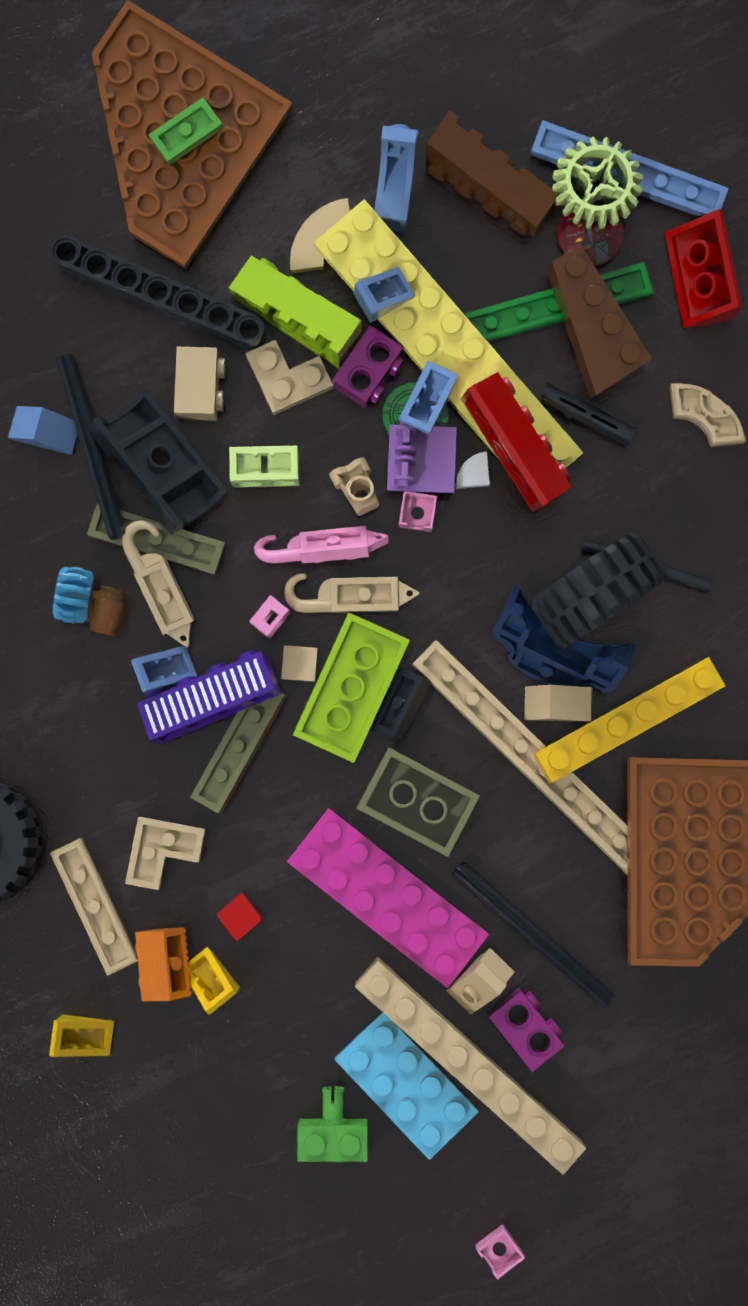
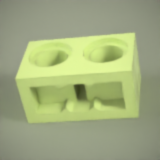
(264, 466)

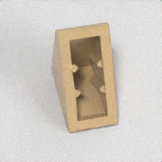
(558, 703)

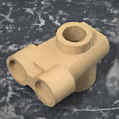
(354, 481)

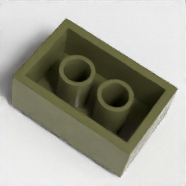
(418, 802)

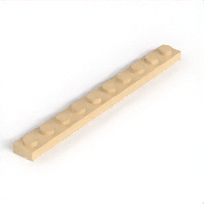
(518, 746)

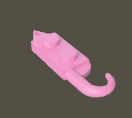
(323, 545)

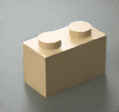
(198, 383)

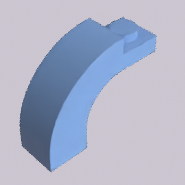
(396, 175)

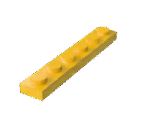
(629, 720)

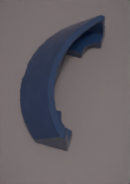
(539, 657)

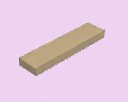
(94, 906)

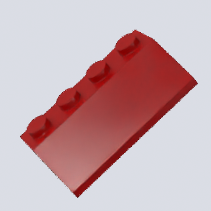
(515, 440)

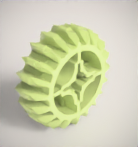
(607, 190)

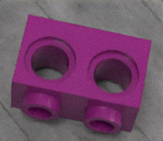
(361, 364)
(520, 1033)

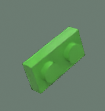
(186, 131)

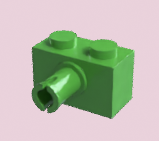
(332, 1136)

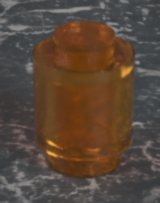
(106, 611)

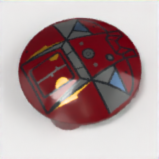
(598, 243)

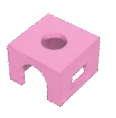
(413, 500)
(261, 617)
(500, 1263)

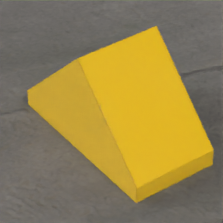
(211, 980)
(81, 1036)

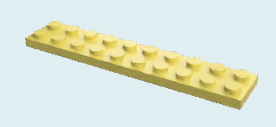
(431, 322)

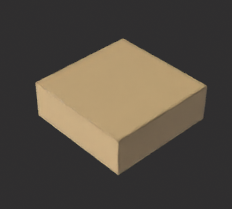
(299, 663)

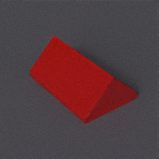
(703, 271)

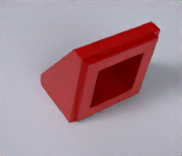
(239, 916)

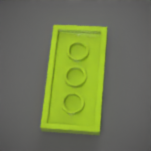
(351, 687)

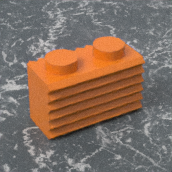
(163, 964)

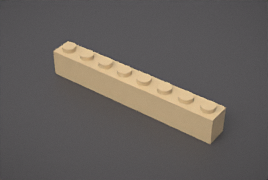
(470, 1065)

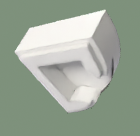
(474, 472)

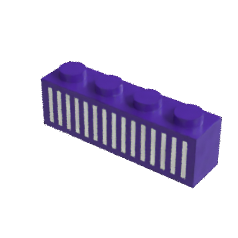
(209, 697)

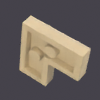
(287, 386)
(156, 841)

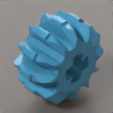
(73, 595)

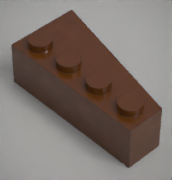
(488, 177)
(594, 322)

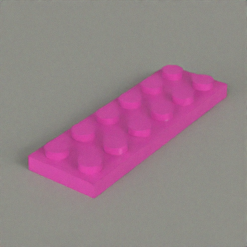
(388, 898)

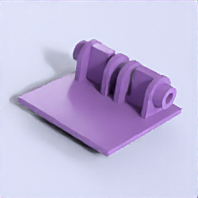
(421, 460)

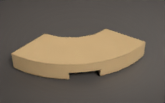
(303, 253)
(707, 412)

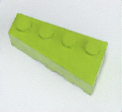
(297, 310)

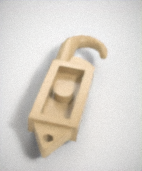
(159, 586)
(351, 595)

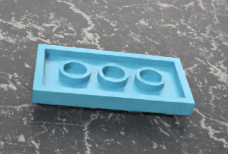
(406, 1085)

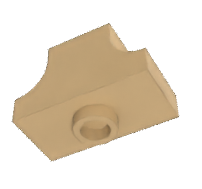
(481, 981)

